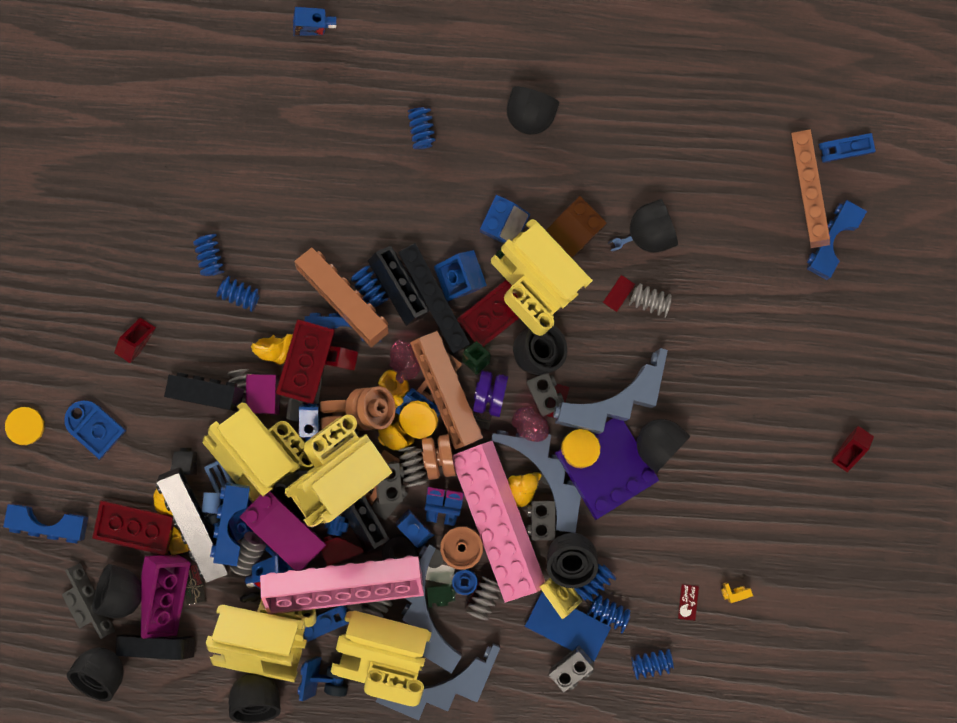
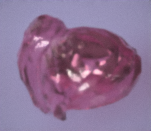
(404, 361)
(530, 425)

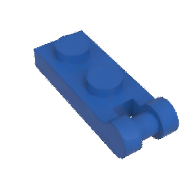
(847, 147)
(326, 622)

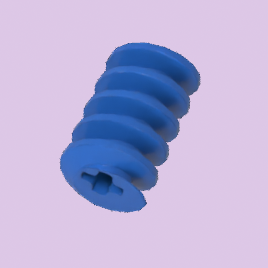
(421, 127)
(207, 255)
(368, 287)
(238, 293)
(602, 576)
(610, 612)
(652, 664)

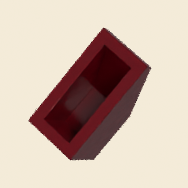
(134, 340)
(342, 358)
(853, 449)
(339, 549)

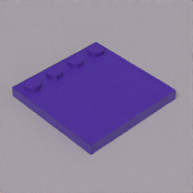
(615, 474)

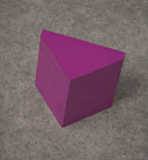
(262, 395)

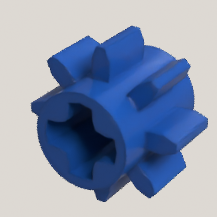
(337, 526)

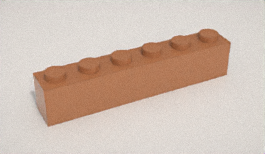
(810, 189)
(342, 297)
(446, 390)

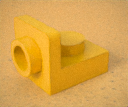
(739, 593)

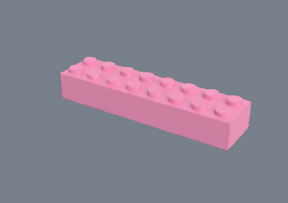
(498, 521)
(341, 585)

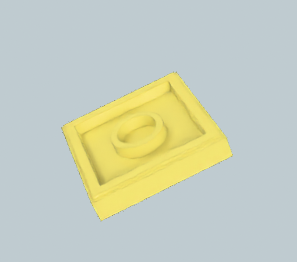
(562, 598)

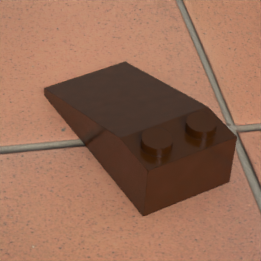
(576, 227)

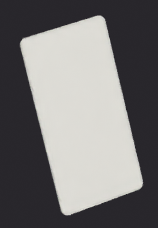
(442, 574)

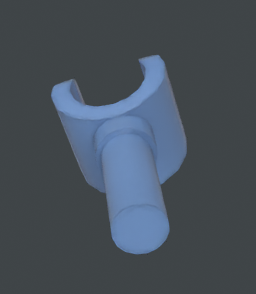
(620, 242)

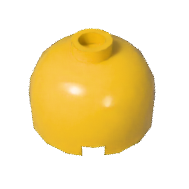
(394, 435)

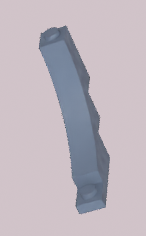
(640, 391)
(466, 683)

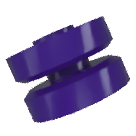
(490, 393)

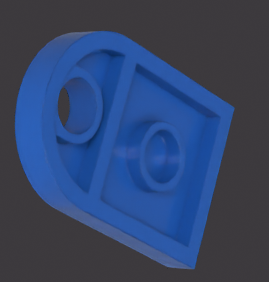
(94, 428)

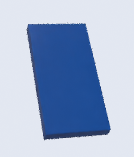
(568, 632)

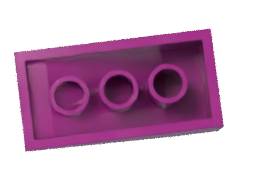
(283, 530)
(162, 594)

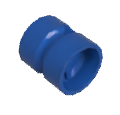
(464, 581)

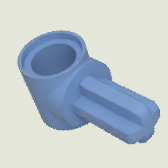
(211, 502)

